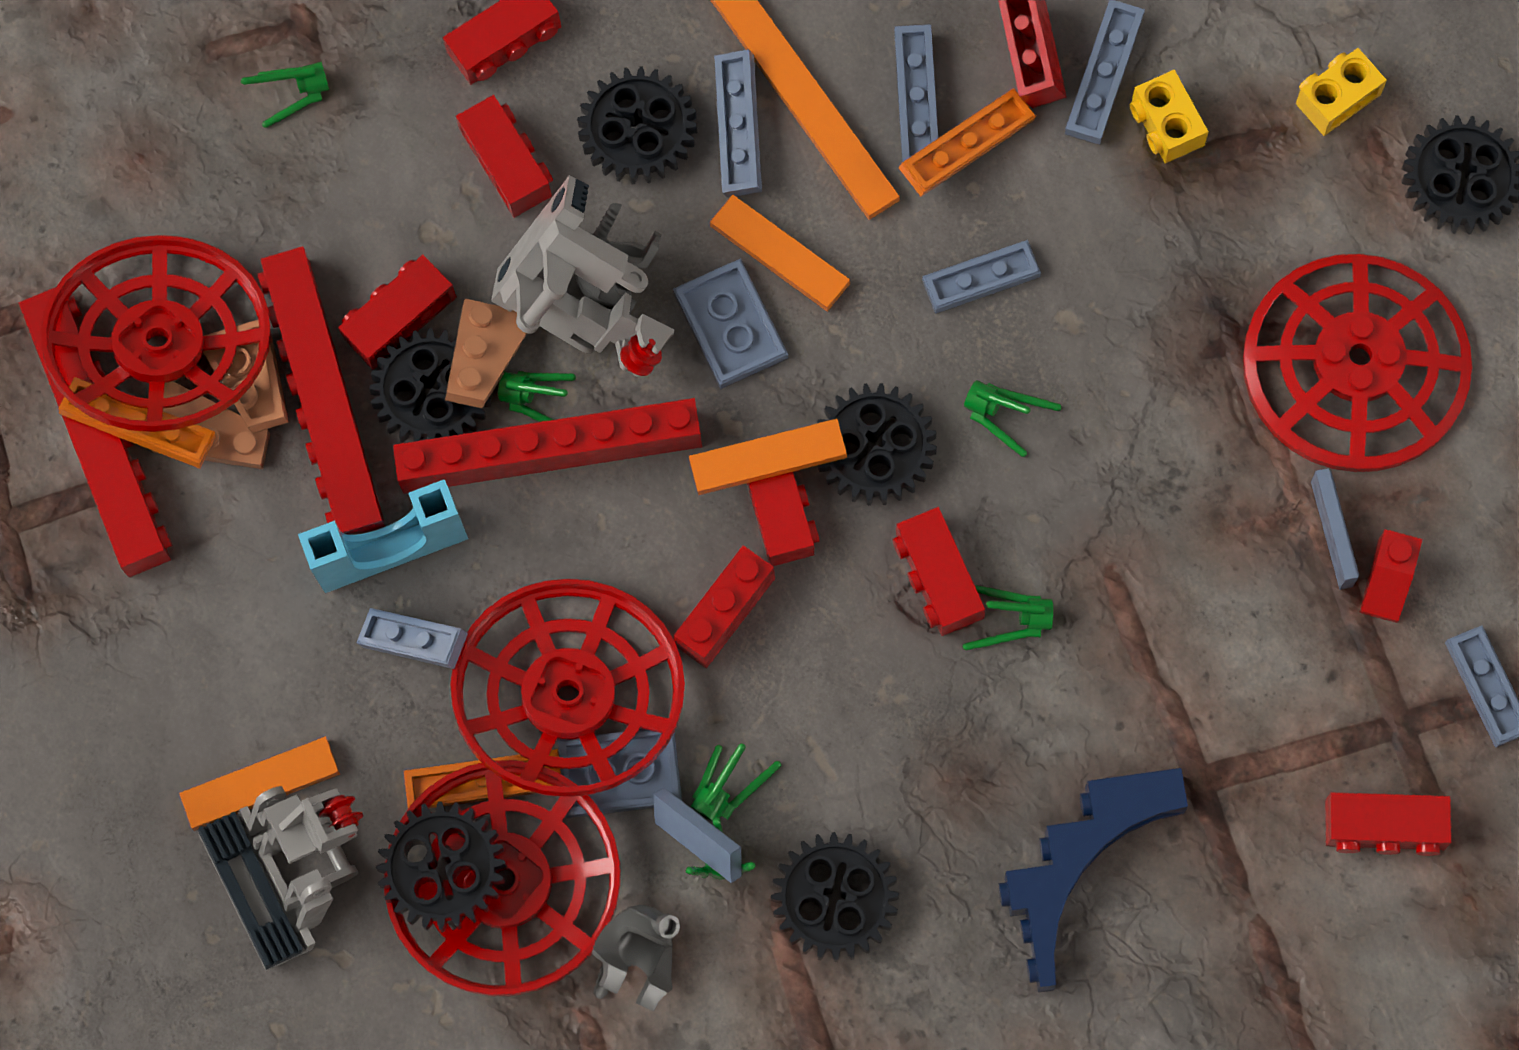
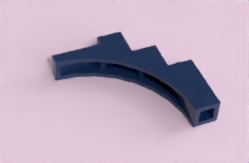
(1114, 810)

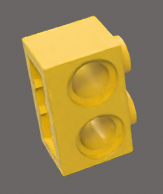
(1346, 96)
(1177, 114)

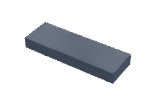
(981, 276)
(1334, 528)
(412, 638)
(1486, 684)
(697, 835)

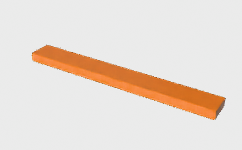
(809, 105)

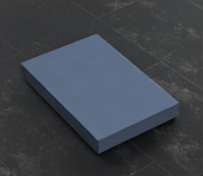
(730, 323)
(636, 792)

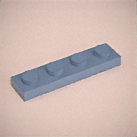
(1104, 71)
(915, 88)
(738, 123)

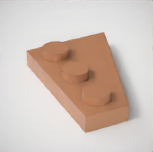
(482, 351)
(264, 401)
(234, 440)

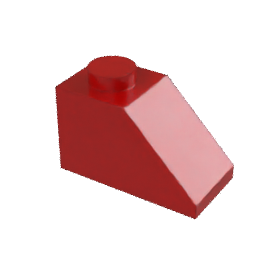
(1390, 575)

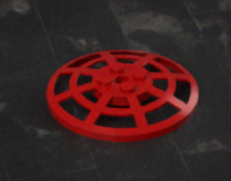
(151, 319)
(1353, 381)
(568, 668)
(531, 886)

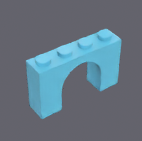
(345, 559)

